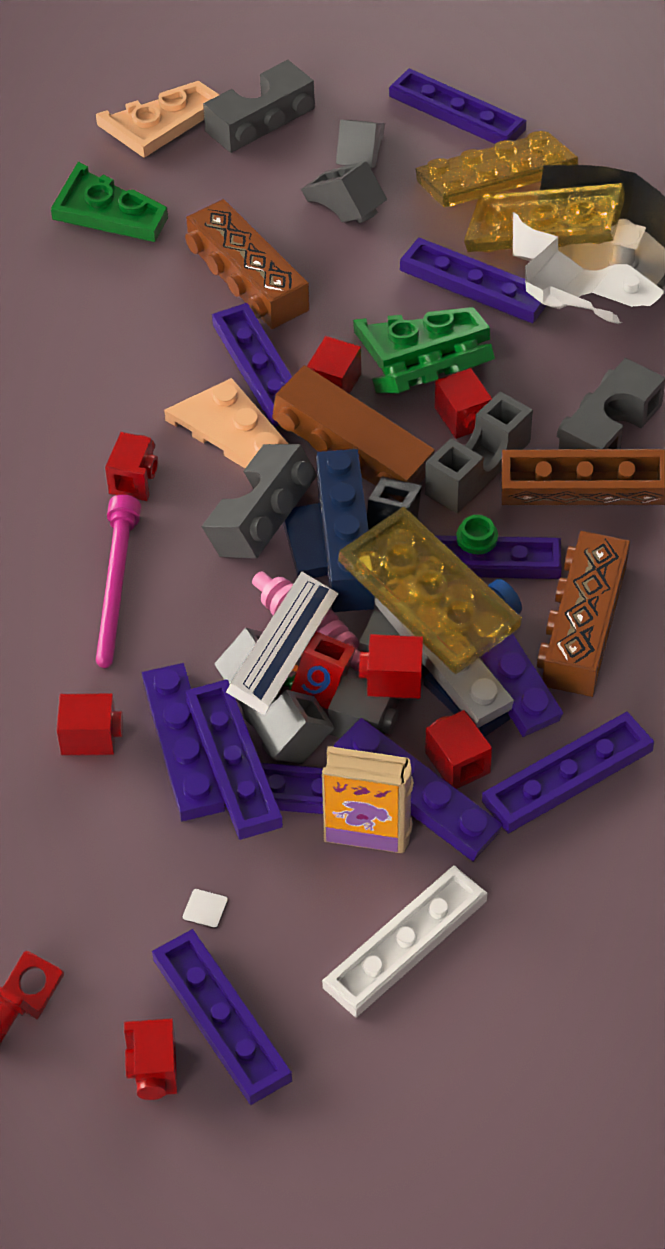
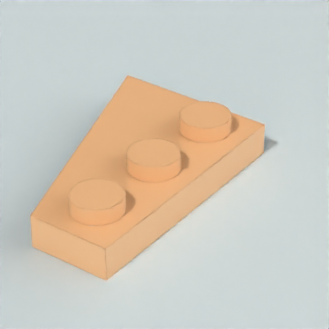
(158, 122)
(227, 420)

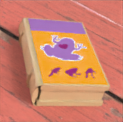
(367, 799)

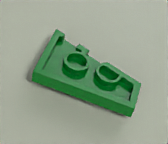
(105, 207)
(407, 339)
(399, 377)

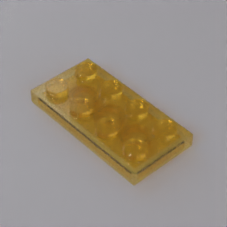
(492, 169)
(572, 214)
(429, 590)

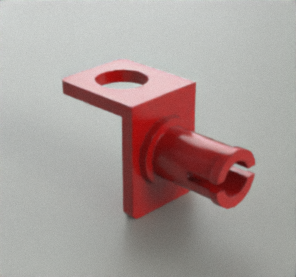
(15, 1001)

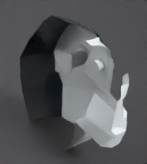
(622, 269)

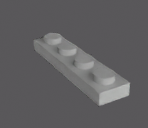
(471, 689)

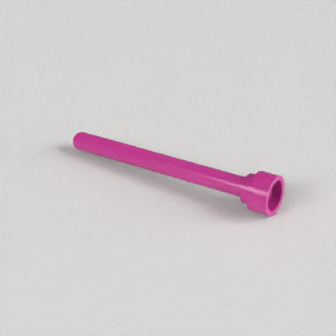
(123, 516)

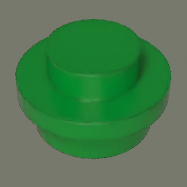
(477, 534)

